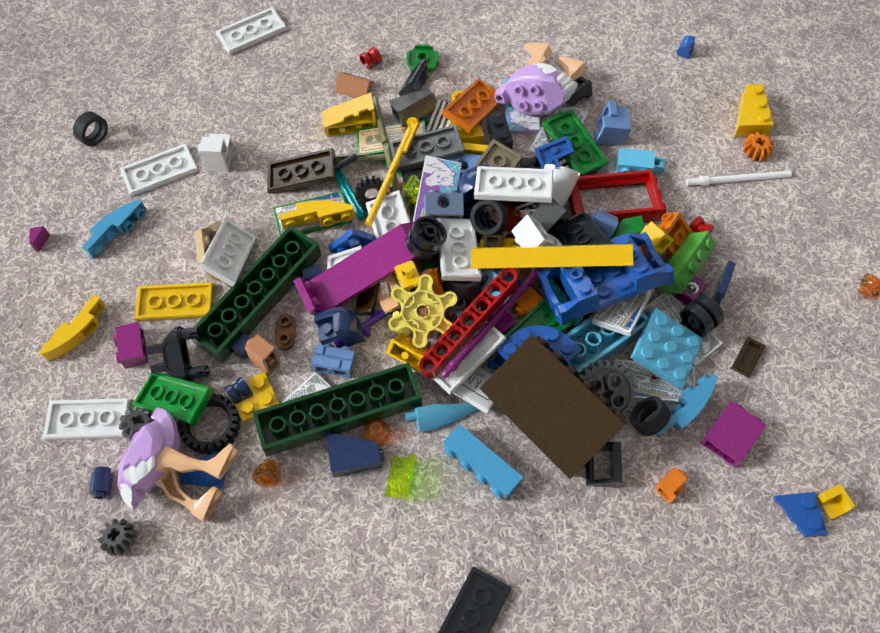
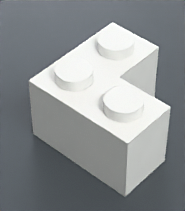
(216, 152)
(531, 233)

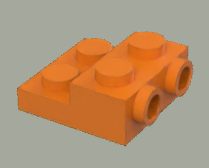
(677, 228)

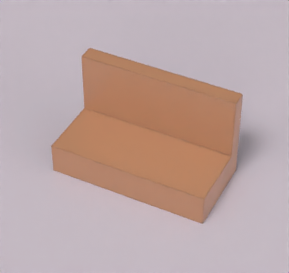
(352, 85)

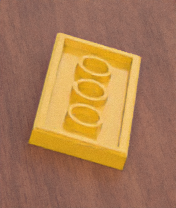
(173, 301)

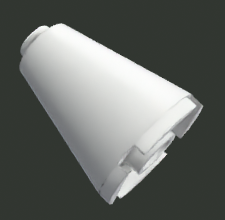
(563, 182)

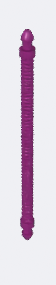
(452, 366)

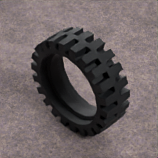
(221, 442)

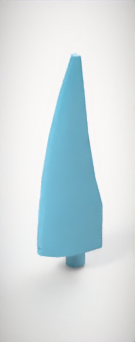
(439, 415)

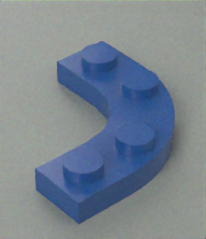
(556, 339)

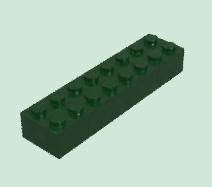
(256, 293)
(337, 409)

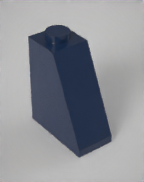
(352, 454)

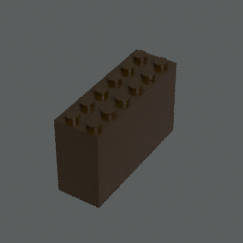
(553, 405)

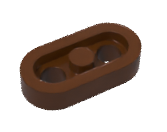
(285, 331)

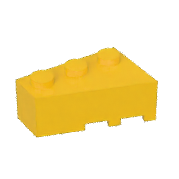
(753, 112)
(349, 116)

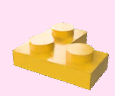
(262, 397)

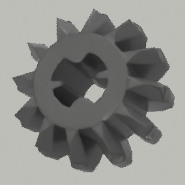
(129, 421)
(116, 546)

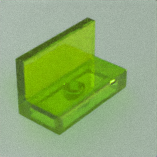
(401, 477)

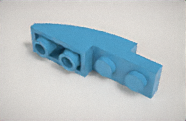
(116, 222)
(692, 403)

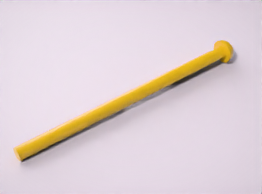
(413, 124)

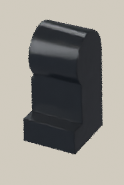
(581, 91)

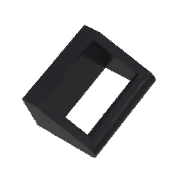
(416, 78)
(615, 468)

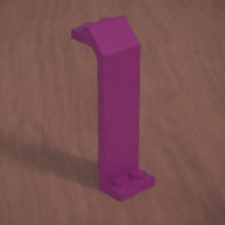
(357, 271)

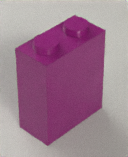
(733, 434)

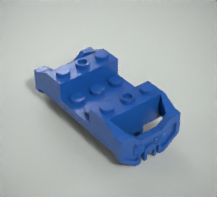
(606, 284)

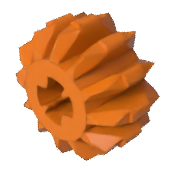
(758, 146)

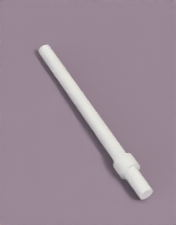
(706, 180)

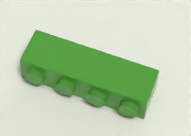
(689, 260)

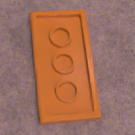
(471, 106)

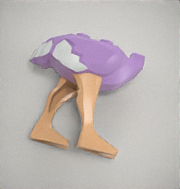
(540, 87)
(157, 458)

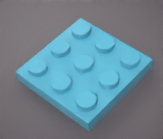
(667, 348)

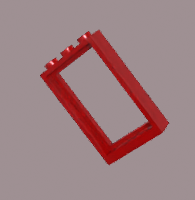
(622, 179)

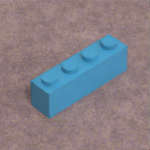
(483, 462)

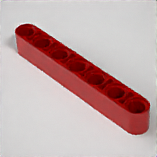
(467, 332)

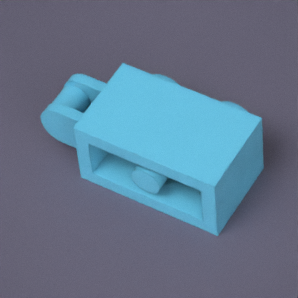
(639, 160)

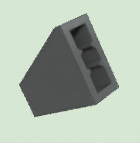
(412, 105)

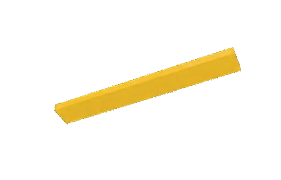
(552, 256)

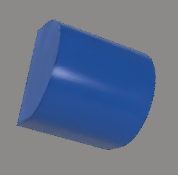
(686, 46)

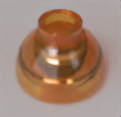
(869, 286)
(378, 432)
(267, 474)

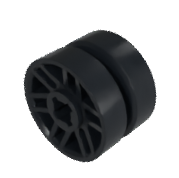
(425, 237)
(702, 315)

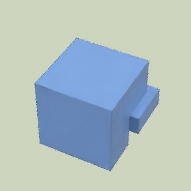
(612, 125)

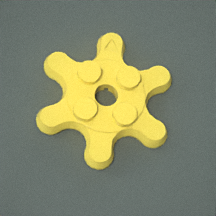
(412, 300)

